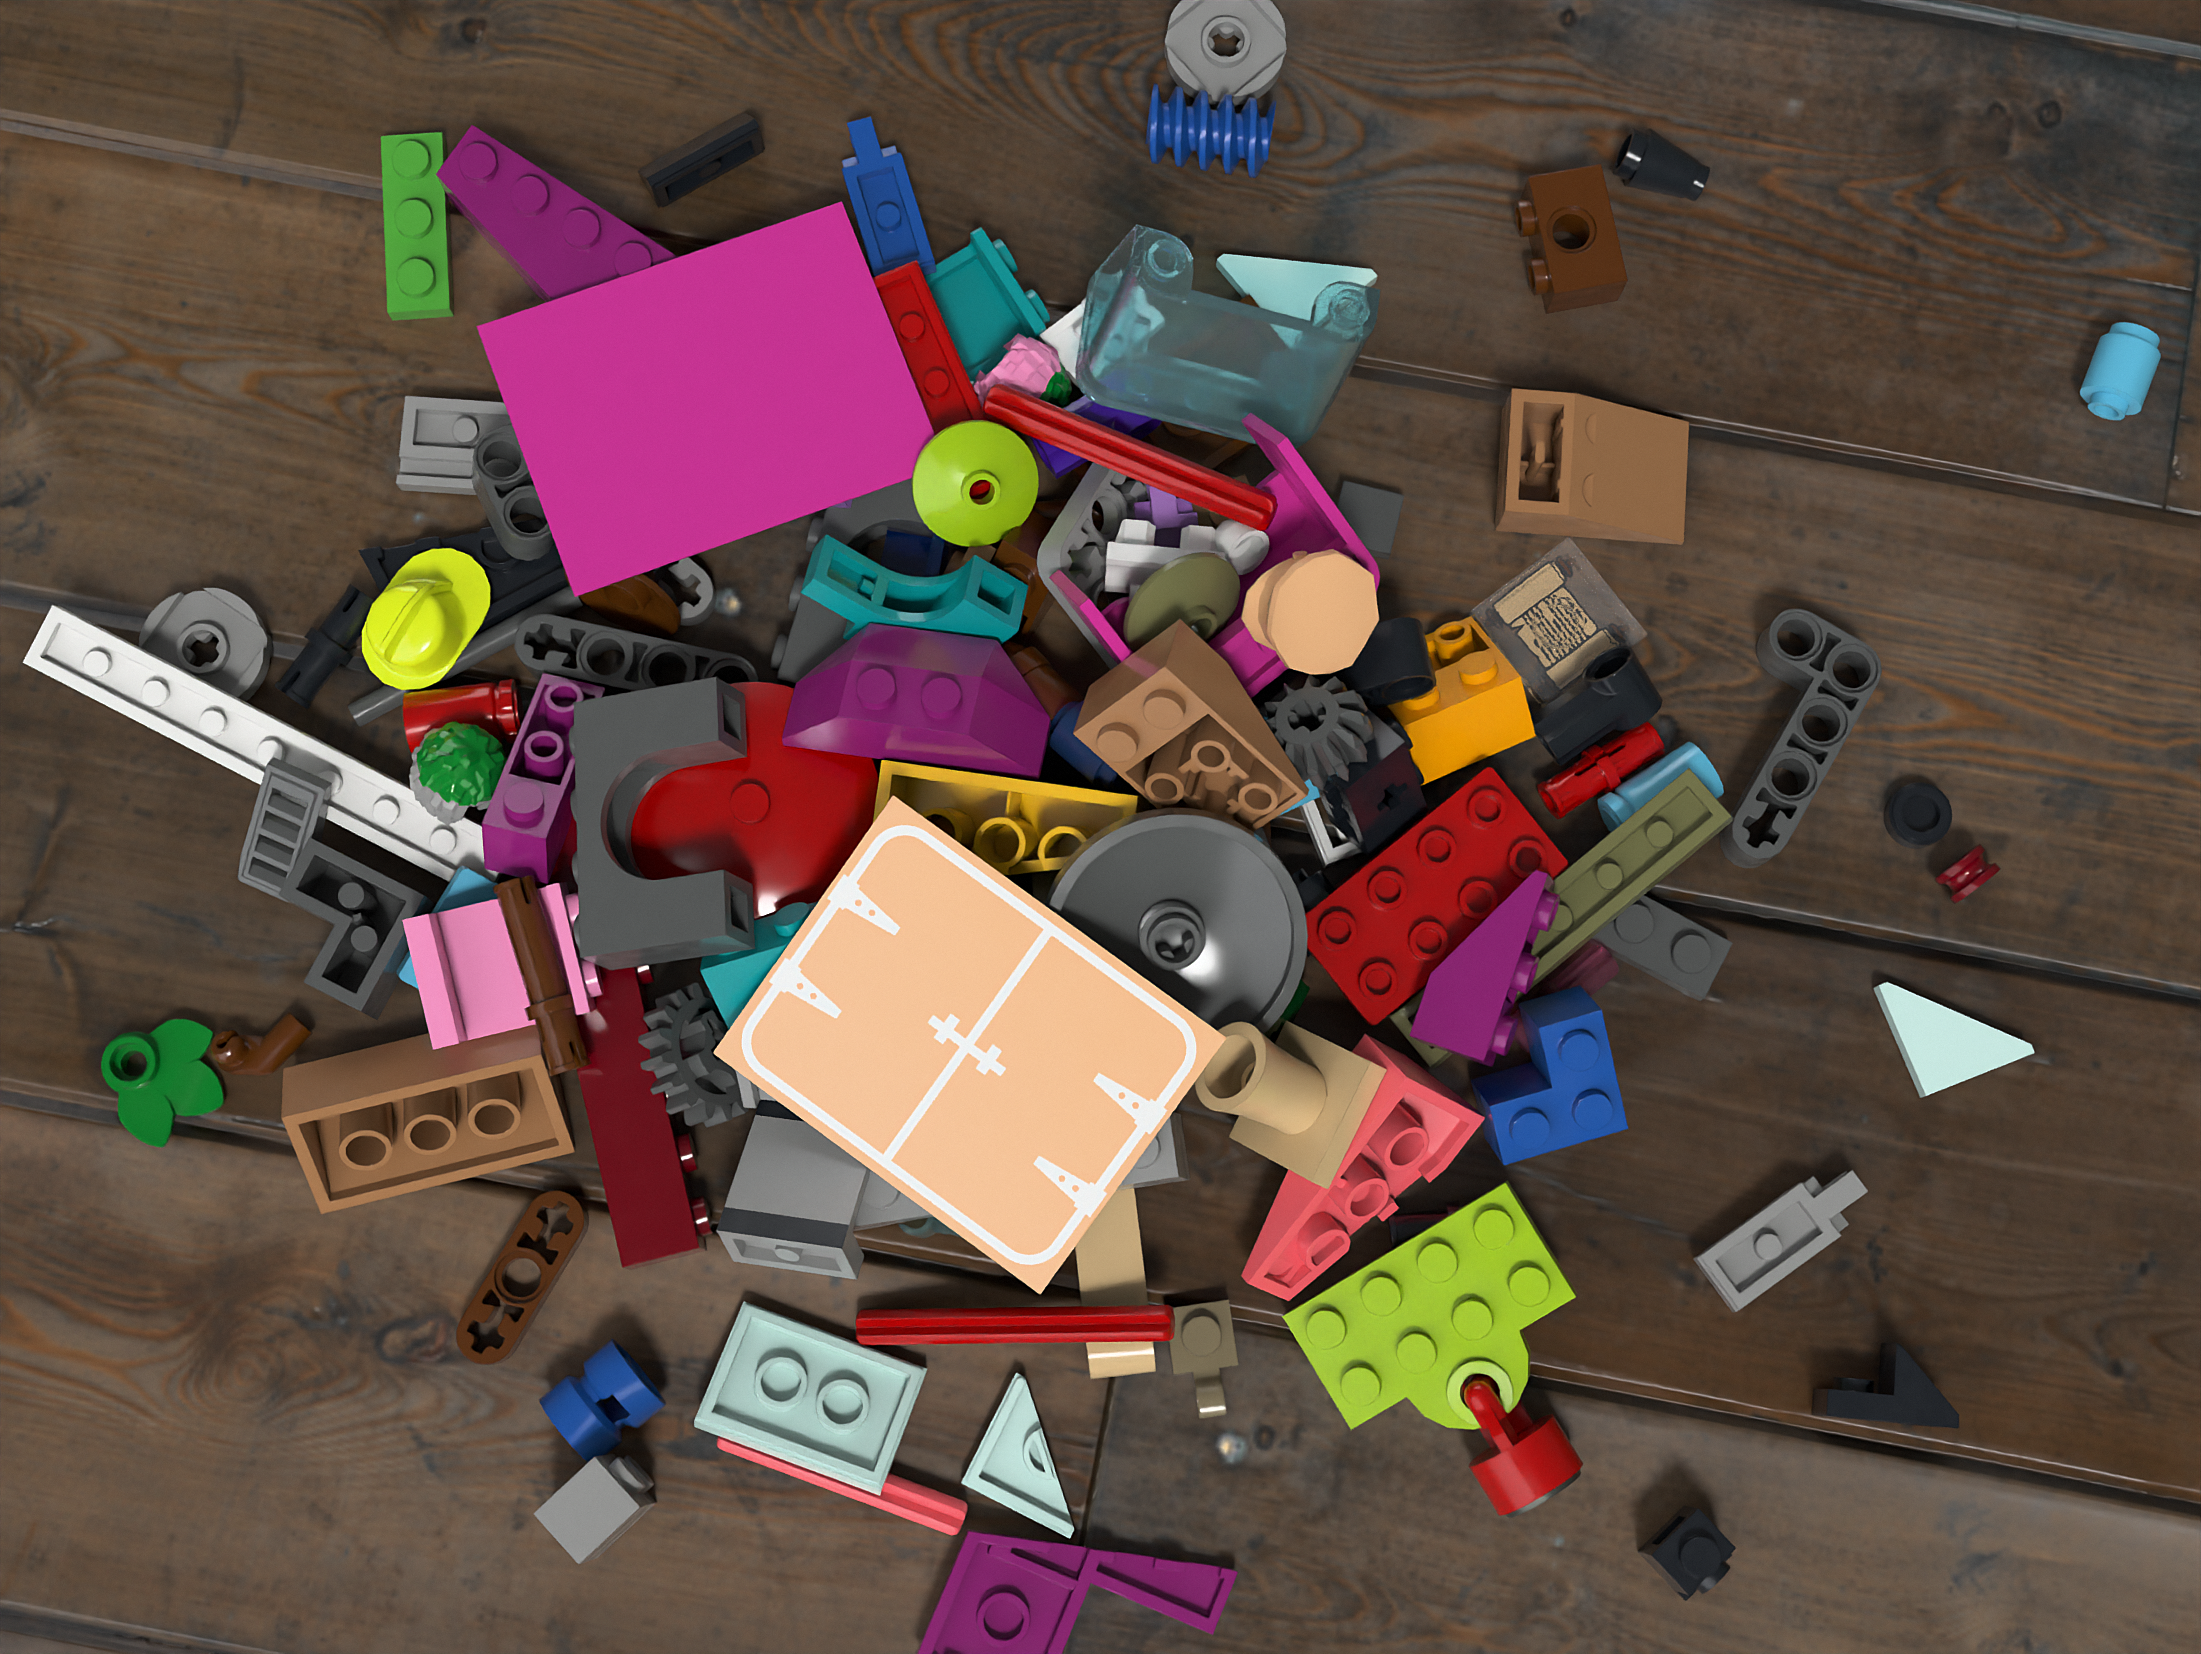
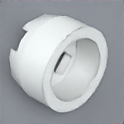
(1242, 545)

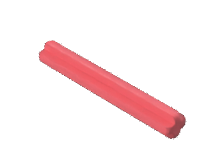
(897, 1496)

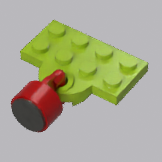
(1447, 1333)

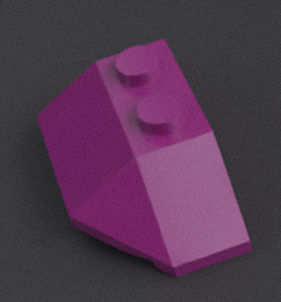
(921, 703)

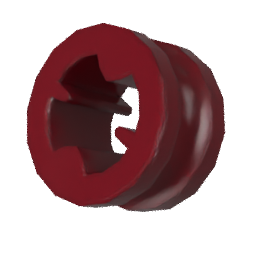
(1967, 874)

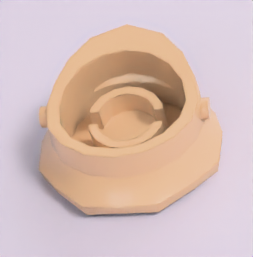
(1313, 611)

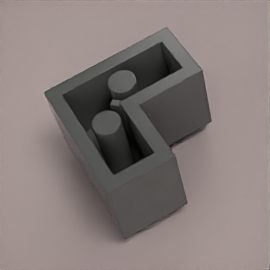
(368, 931)

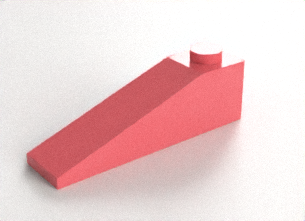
(1406, 1134)

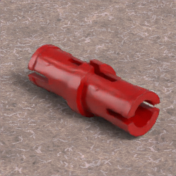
(1600, 769)

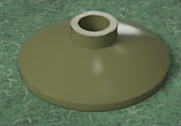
(1193, 588)

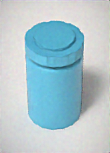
(1642, 787)

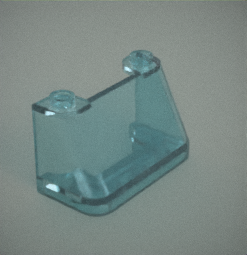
(1207, 358)

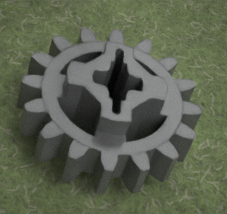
(681, 1055)

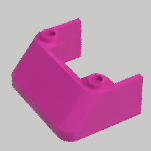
(1303, 522)

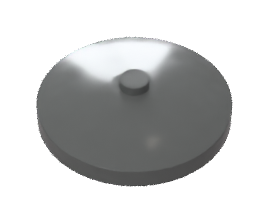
(1192, 911)

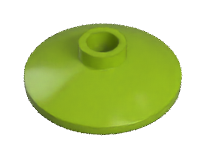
(956, 461)

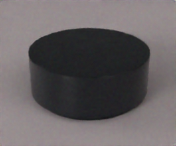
(1917, 815)

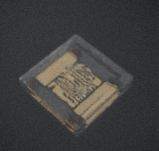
(1556, 621)

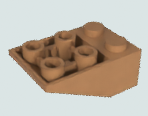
(1590, 469)
(1188, 733)

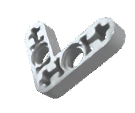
(1076, 529)

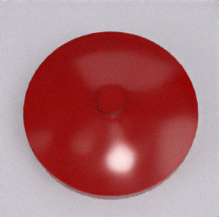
(769, 818)

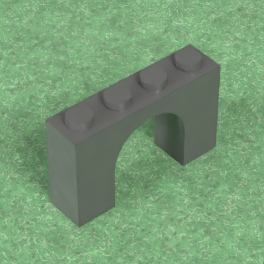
(816, 628)
(619, 754)

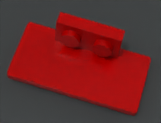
(1426, 894)

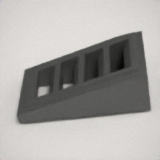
(268, 863)

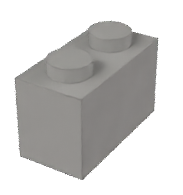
(597, 1506)

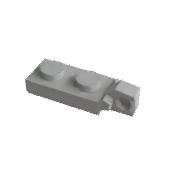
(1778, 1238)

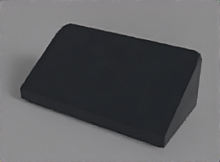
(702, 159)

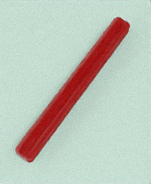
(1131, 457)
(1016, 1325)

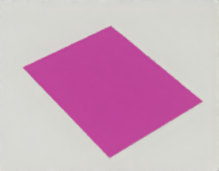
(708, 397)

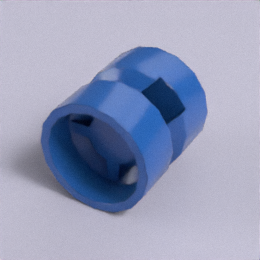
(581, 1414)

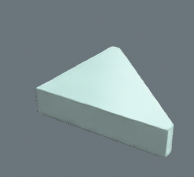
(1286, 284)
(1943, 1044)
(1017, 1465)

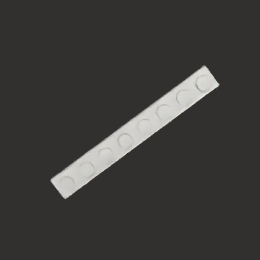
(248, 739)

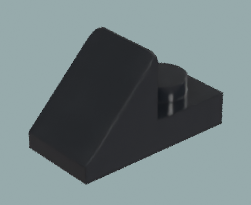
(1902, 1396)

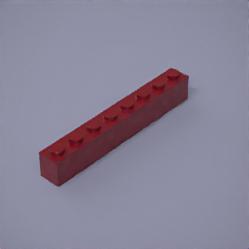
(634, 1136)

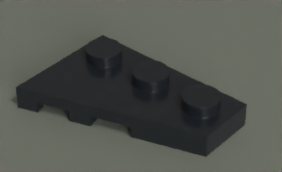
(512, 581)

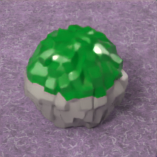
(456, 770)

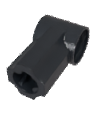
(1610, 697)

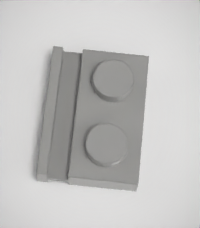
(441, 440)

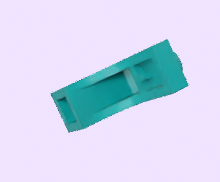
(966, 602)

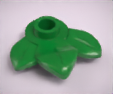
(171, 1083)

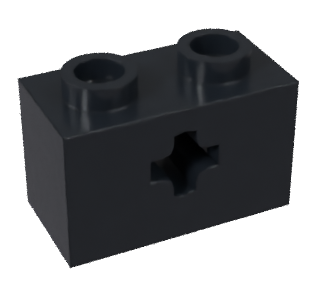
(1380, 794)

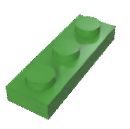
(416, 227)

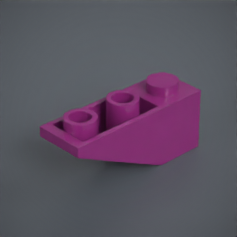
(533, 796)
(1476, 986)

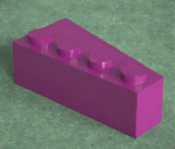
(539, 223)

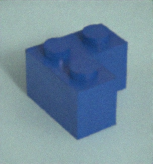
(1566, 1089)

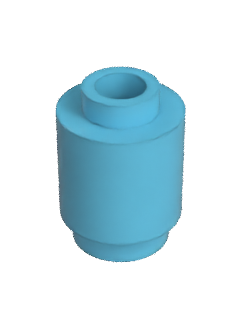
(2121, 371)

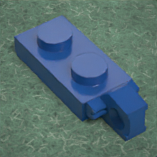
(884, 203)

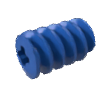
(1209, 131)

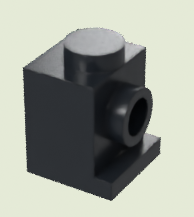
(1689, 1552)

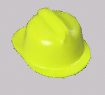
(425, 618)

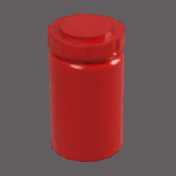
(482, 704)

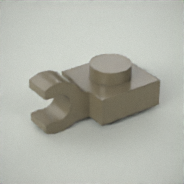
(1203, 1346)

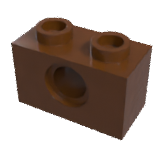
(1577, 204)

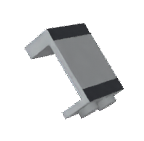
(794, 1198)

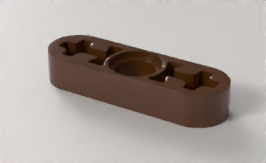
(511, 1328)

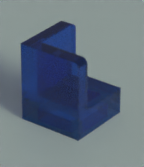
(915, 554)

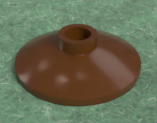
(636, 605)

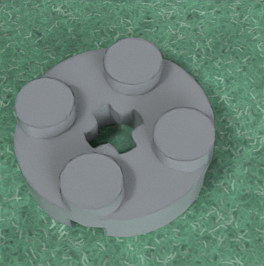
(1244, 75)
(200, 615)

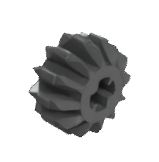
(1321, 728)

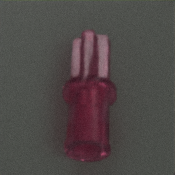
(1589, 971)

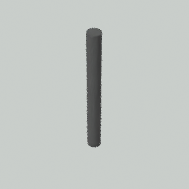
(479, 648)

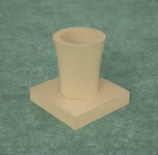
(1292, 1097)

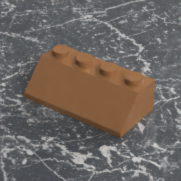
(422, 1116)

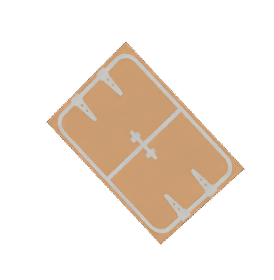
(968, 1044)

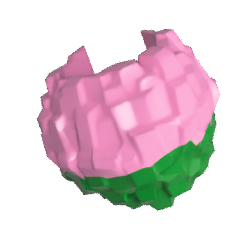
(1029, 369)

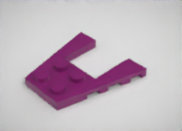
(1027, 1593)

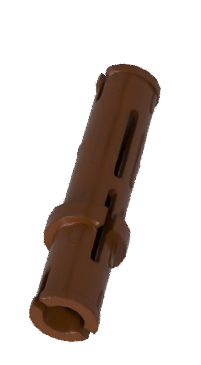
(542, 976)

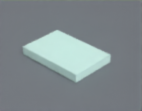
(810, 1398)

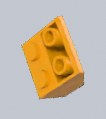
(1472, 708)

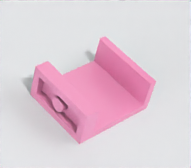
(471, 973)

